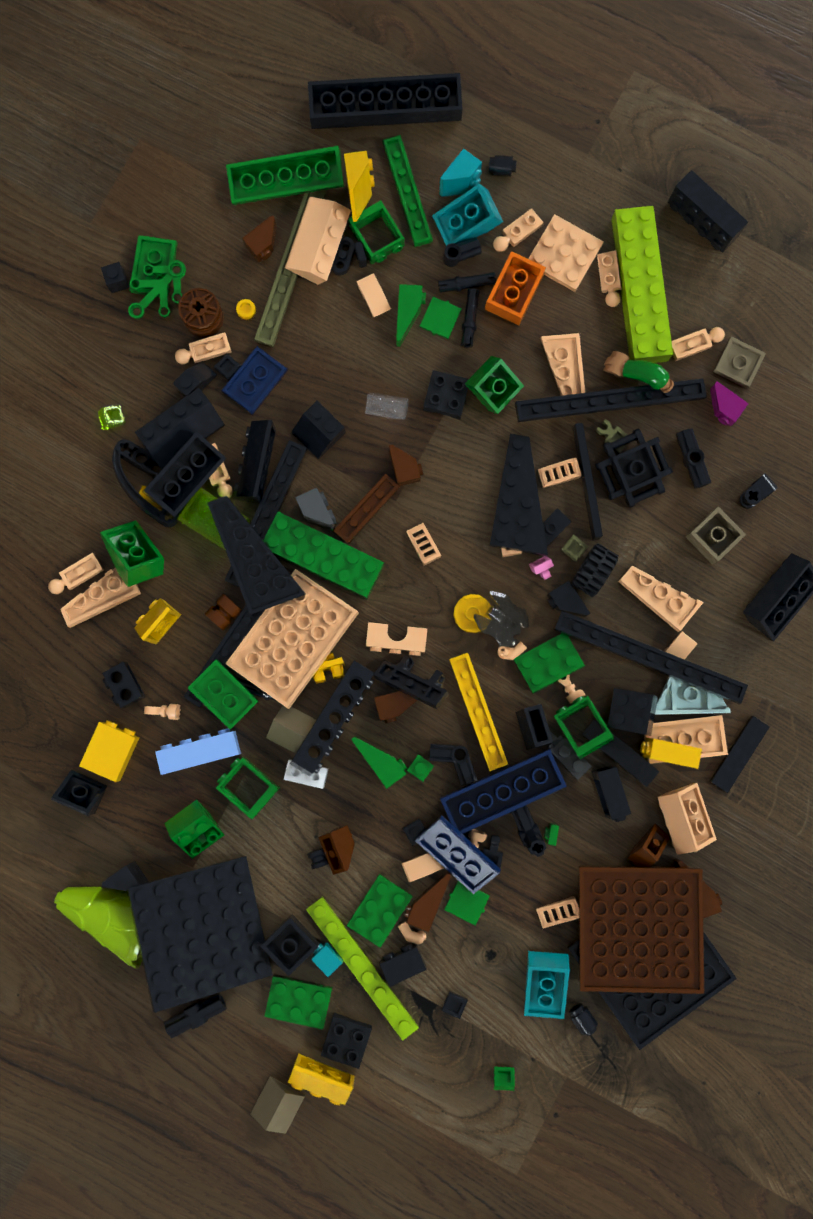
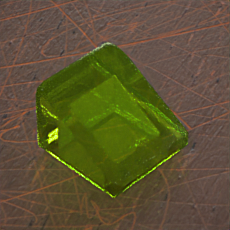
(111, 417)

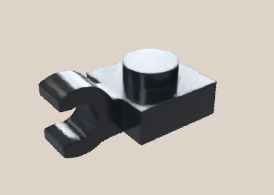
(493, 853)

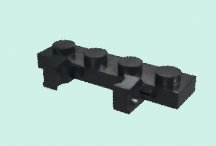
(400, 678)

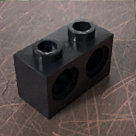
(127, 682)

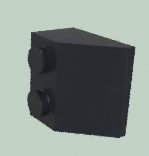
(318, 430)

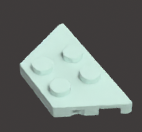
(684, 698)

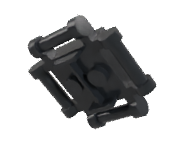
(634, 468)

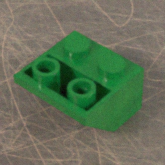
(193, 829)

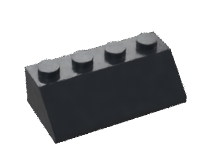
(174, 427)
(256, 461)
(184, 474)
(781, 597)

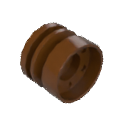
(208, 320)

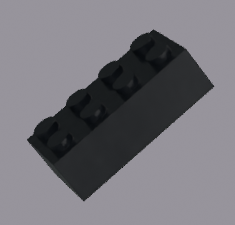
(707, 211)

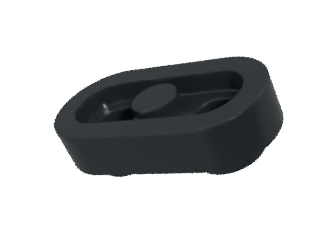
(343, 257)

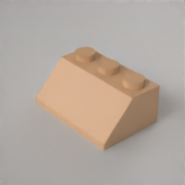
(687, 819)

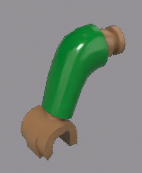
(644, 371)

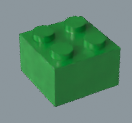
(494, 384)

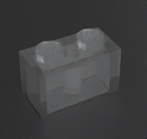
(387, 406)

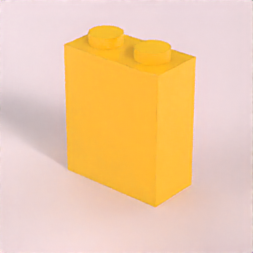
(109, 750)
(671, 752)

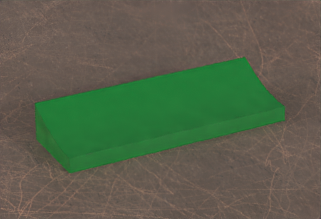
(285, 175)

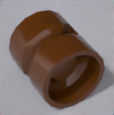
(223, 611)

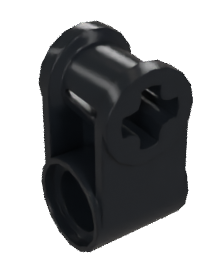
(759, 490)

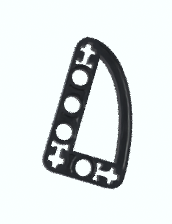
(146, 467)

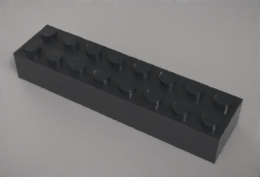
(385, 101)

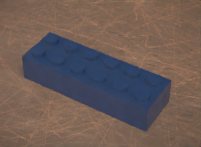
(503, 791)

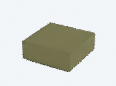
(574, 548)

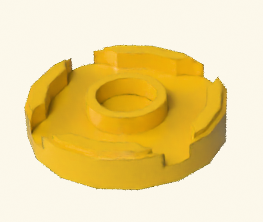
(465, 611)

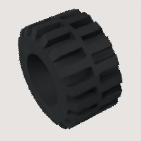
(595, 570)

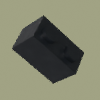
(534, 727)
(402, 964)

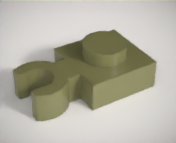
(611, 434)

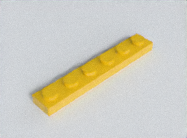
(478, 712)

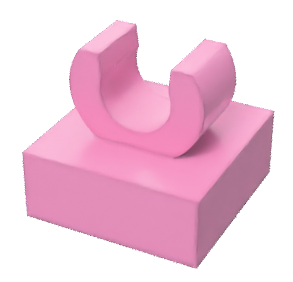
(541, 567)

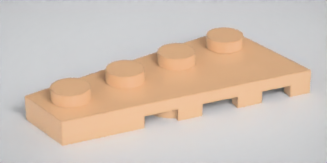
(565, 362)
(98, 598)
(669, 604)

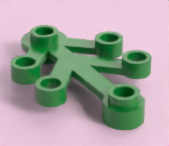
(159, 287)

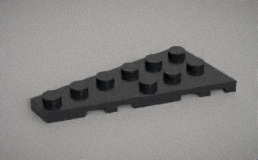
(257, 570)

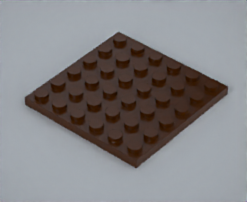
(641, 929)

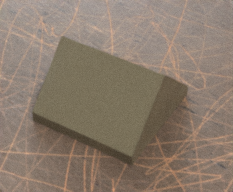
(290, 728)
(277, 1106)

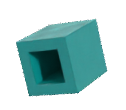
(327, 958)

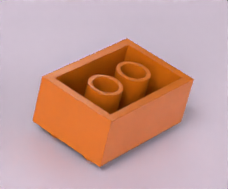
(515, 288)

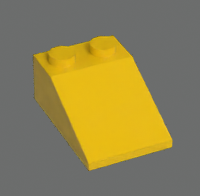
(358, 181)
(157, 621)

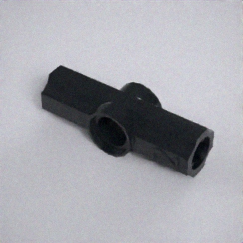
(689, 446)
(195, 1015)

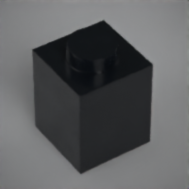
(115, 277)

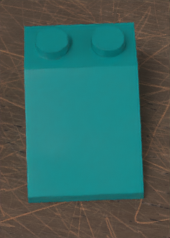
(468, 216)
(546, 984)

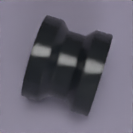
(318, 858)

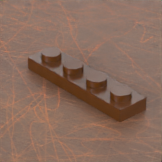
(366, 509)

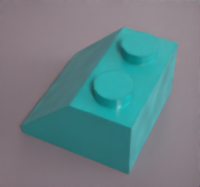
(461, 175)

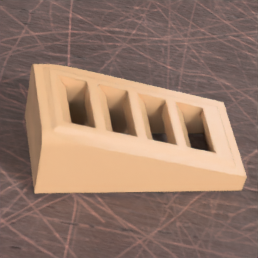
(576, 469)
(434, 556)
(569, 917)

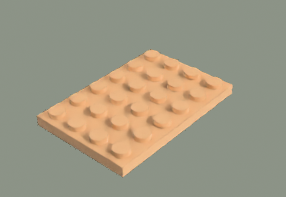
(292, 641)

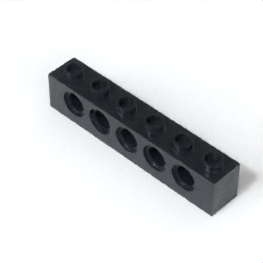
(302, 759)

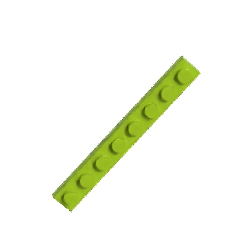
(362, 968)

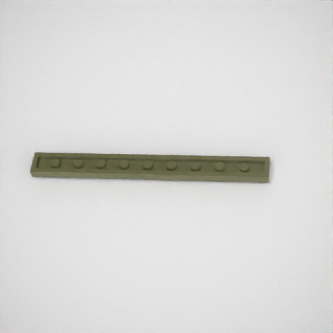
(282, 286)

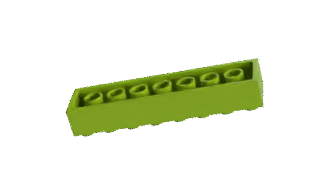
(642, 284)

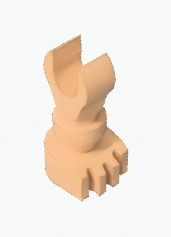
(570, 688)
(172, 711)
(477, 836)

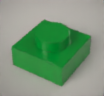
(420, 768)
(551, 834)
(504, 1078)

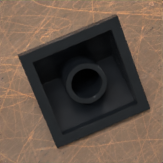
(80, 793)
(126, 877)

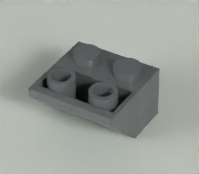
(314, 509)

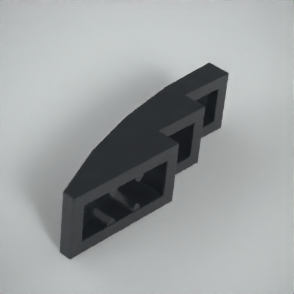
(624, 756)

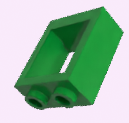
(369, 215)
(594, 744)
(264, 799)

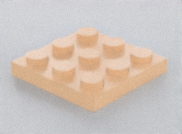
(566, 252)

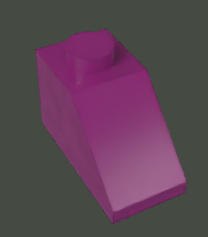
(726, 404)

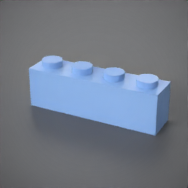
(197, 752)

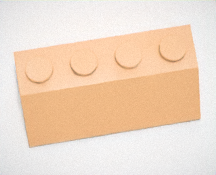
(317, 239)

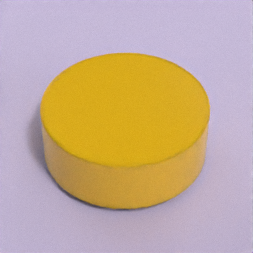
(246, 309)

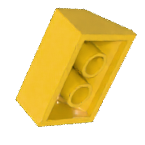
(321, 1080)

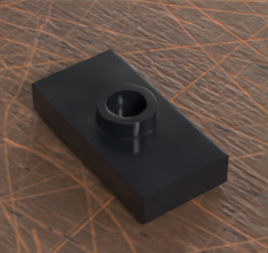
(555, 525)

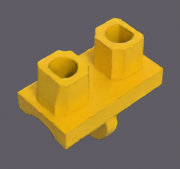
(334, 665)

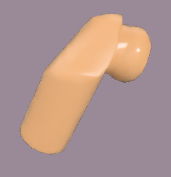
(511, 653)
(412, 936)

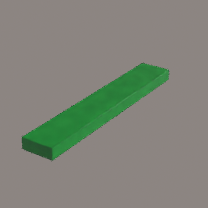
(407, 191)

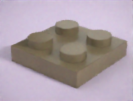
(739, 362)

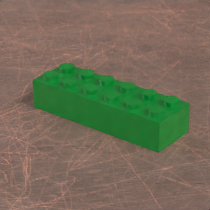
(323, 555)

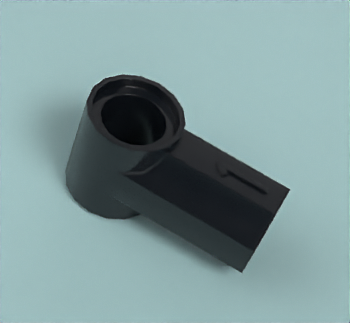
(463, 251)

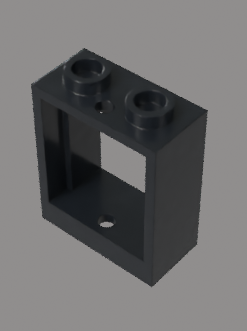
(611, 793)

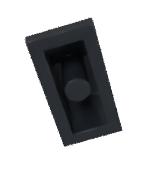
(194, 377)
(567, 599)

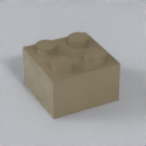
(715, 535)

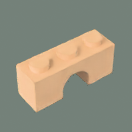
(413, 642)

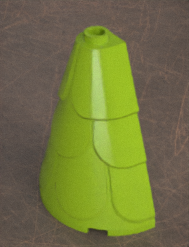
(105, 916)

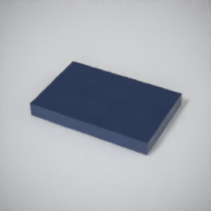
(254, 380)

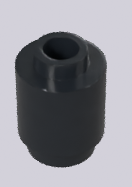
(502, 165)
(583, 1019)

